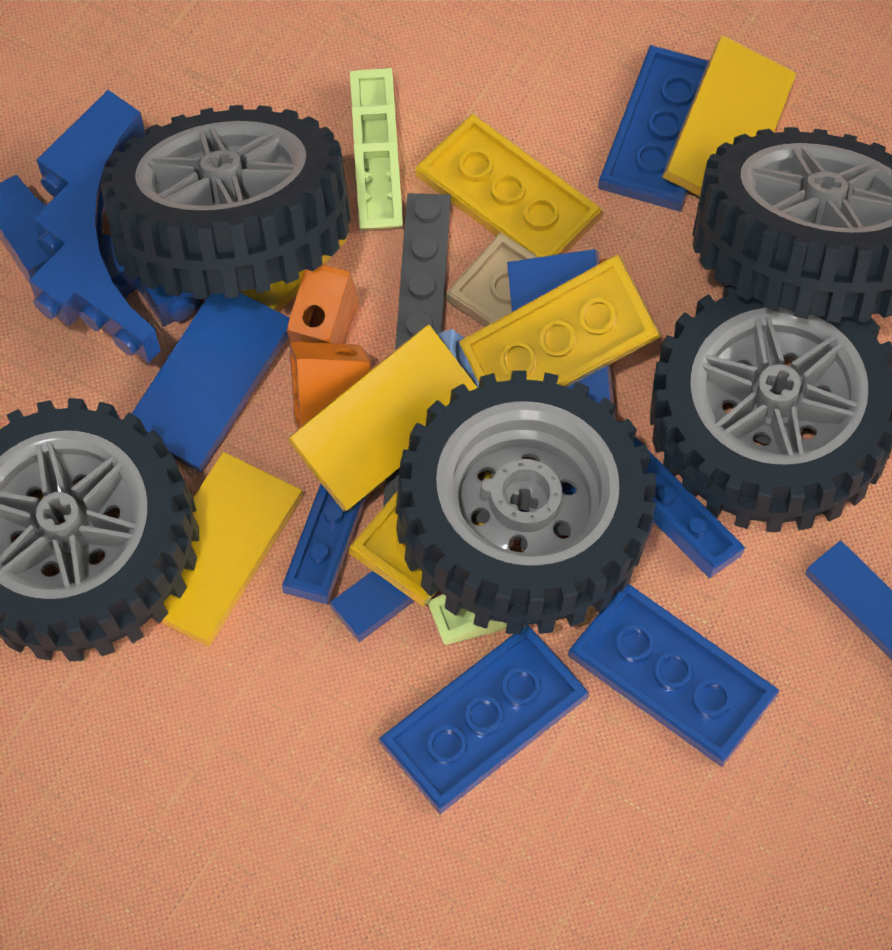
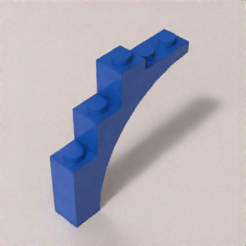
(71, 228)
(20, 237)

